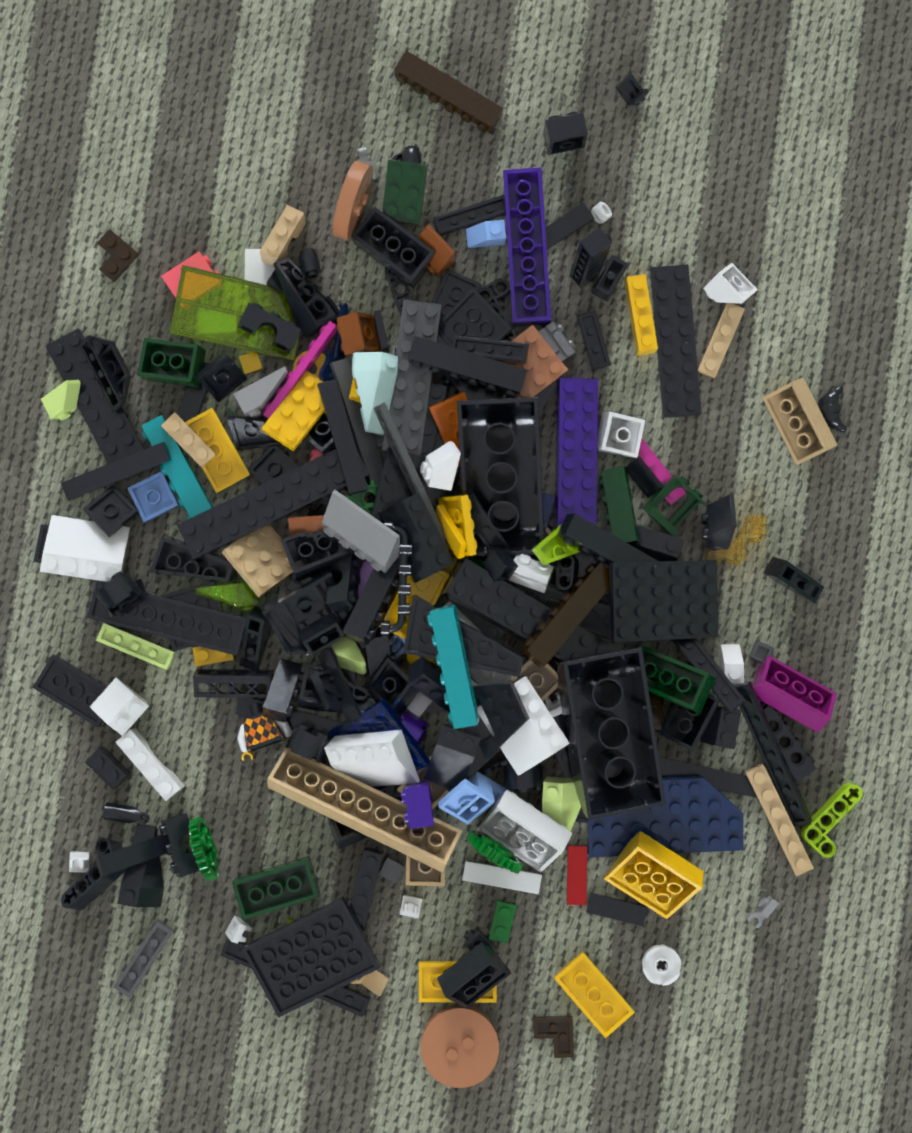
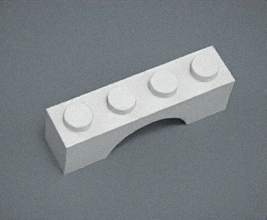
(159, 776)

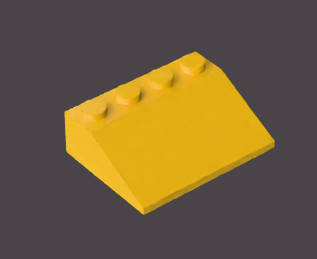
(655, 875)

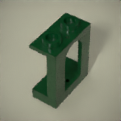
(693, 499)

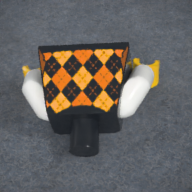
(260, 732)

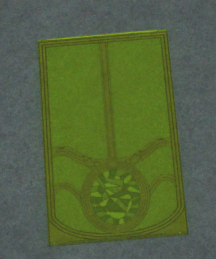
(213, 304)

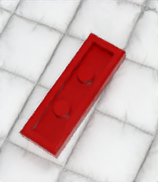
(576, 874)

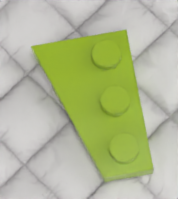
(553, 548)

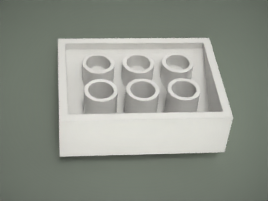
(83, 549)
(536, 738)
(373, 758)
(525, 831)

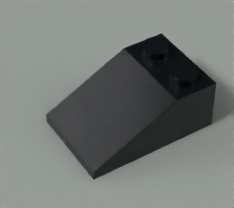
(452, 756)

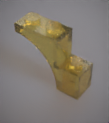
(754, 529)

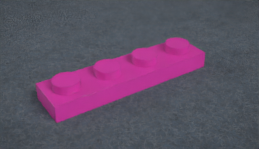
(659, 471)

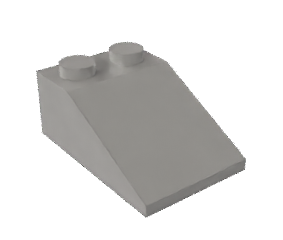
(258, 394)

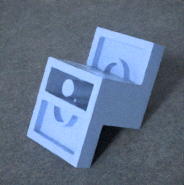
(471, 798)

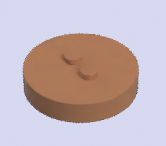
(352, 200)
(459, 1046)

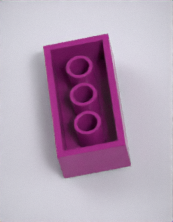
(794, 694)

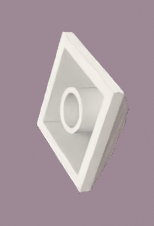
(730, 286)

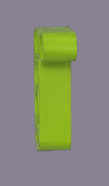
(833, 818)

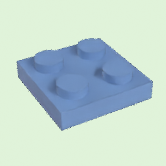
(153, 497)

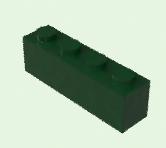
(619, 504)

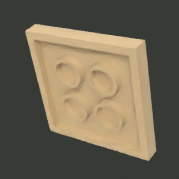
(259, 559)

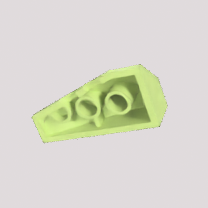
(560, 801)

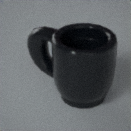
(410, 154)

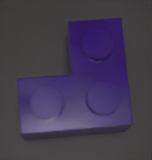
(418, 804)

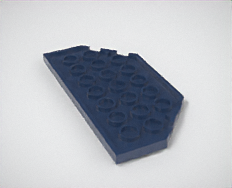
(691, 821)

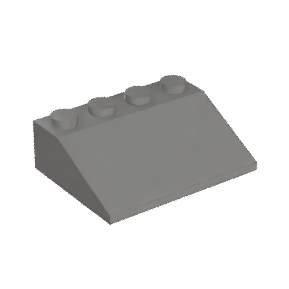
(361, 532)

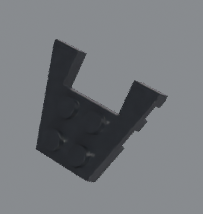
(503, 711)

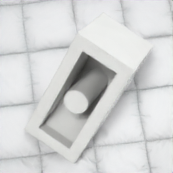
(732, 662)

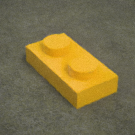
(207, 656)

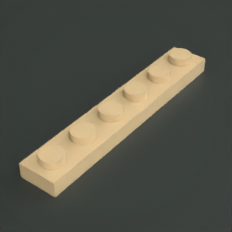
(779, 819)

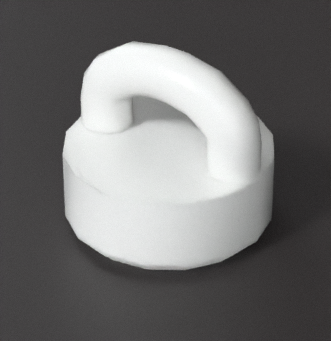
(601, 212)

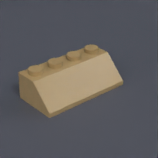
(799, 421)

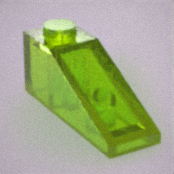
(233, 595)

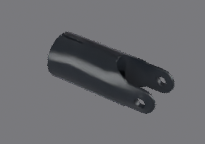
(123, 813)

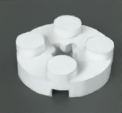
(651, 959)

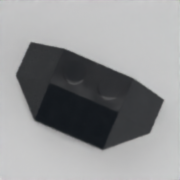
(108, 369)

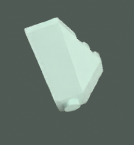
(375, 381)

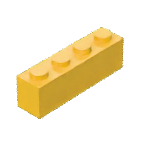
(640, 315)

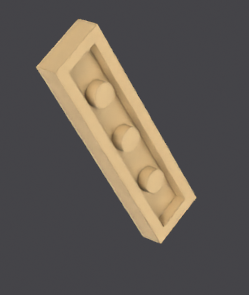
(720, 340)

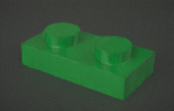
(502, 921)

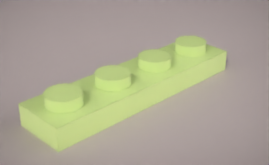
(135, 646)

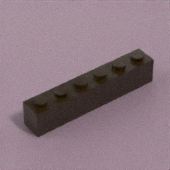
(448, 92)
(568, 615)

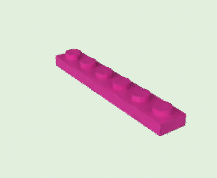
(304, 364)

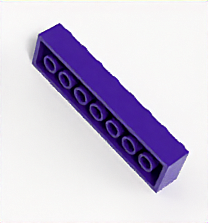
(527, 247)
(576, 448)

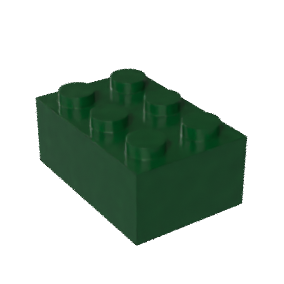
(405, 191)
(171, 362)

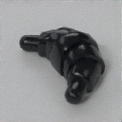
(830, 409)

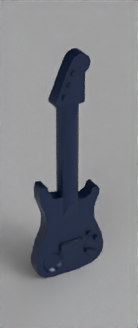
(325, 372)

